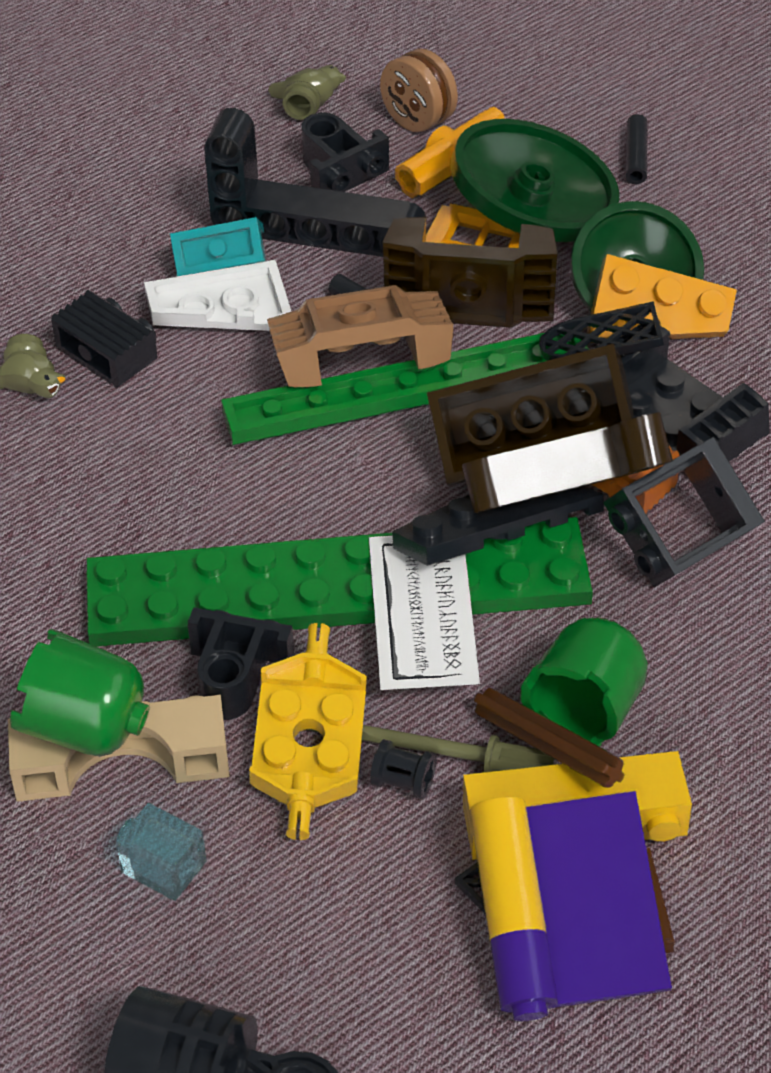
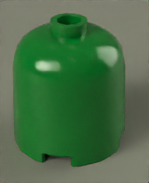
(588, 678)
(80, 696)

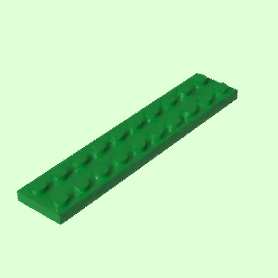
(314, 582)

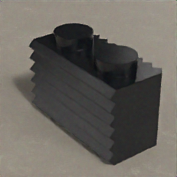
(104, 337)

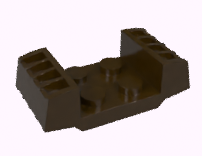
(476, 281)

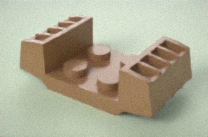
(359, 318)

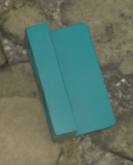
(218, 246)

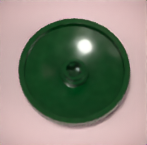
(531, 176)

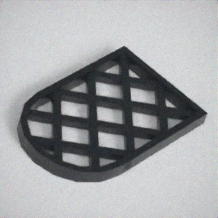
(604, 322)

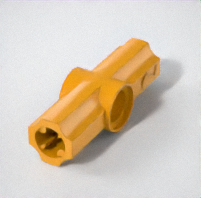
(433, 163)

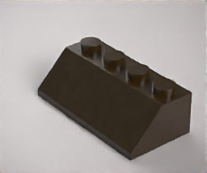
(529, 407)

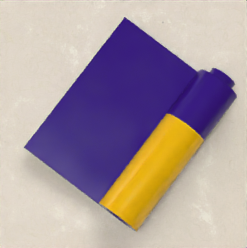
(568, 902)

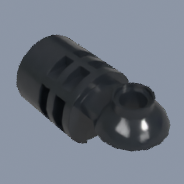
(189, 1036)

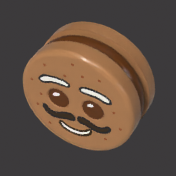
(418, 90)

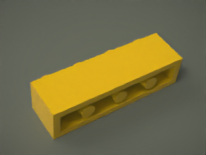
(655, 777)

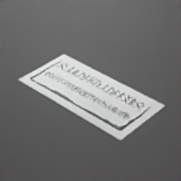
(422, 620)

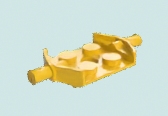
(300, 695)

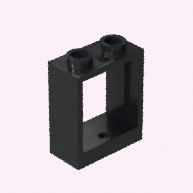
(717, 488)

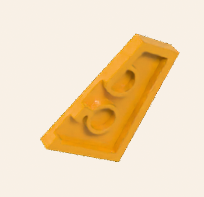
(682, 303)

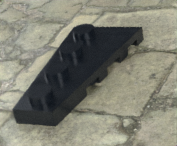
(459, 530)

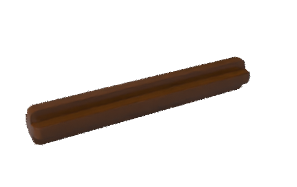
(550, 738)

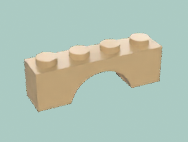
(178, 734)

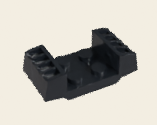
(690, 408)

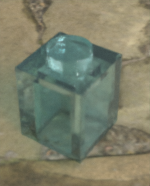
(160, 851)

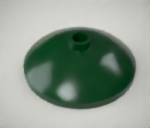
(635, 233)

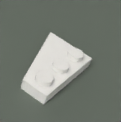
(219, 298)

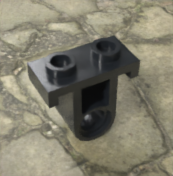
(339, 155)
(233, 653)

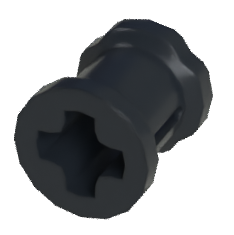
(415, 772)

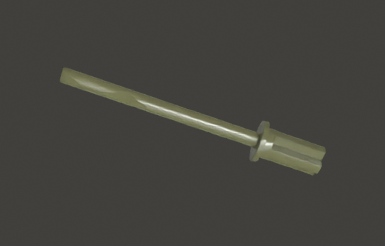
(495, 756)

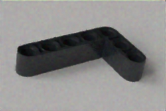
(287, 210)

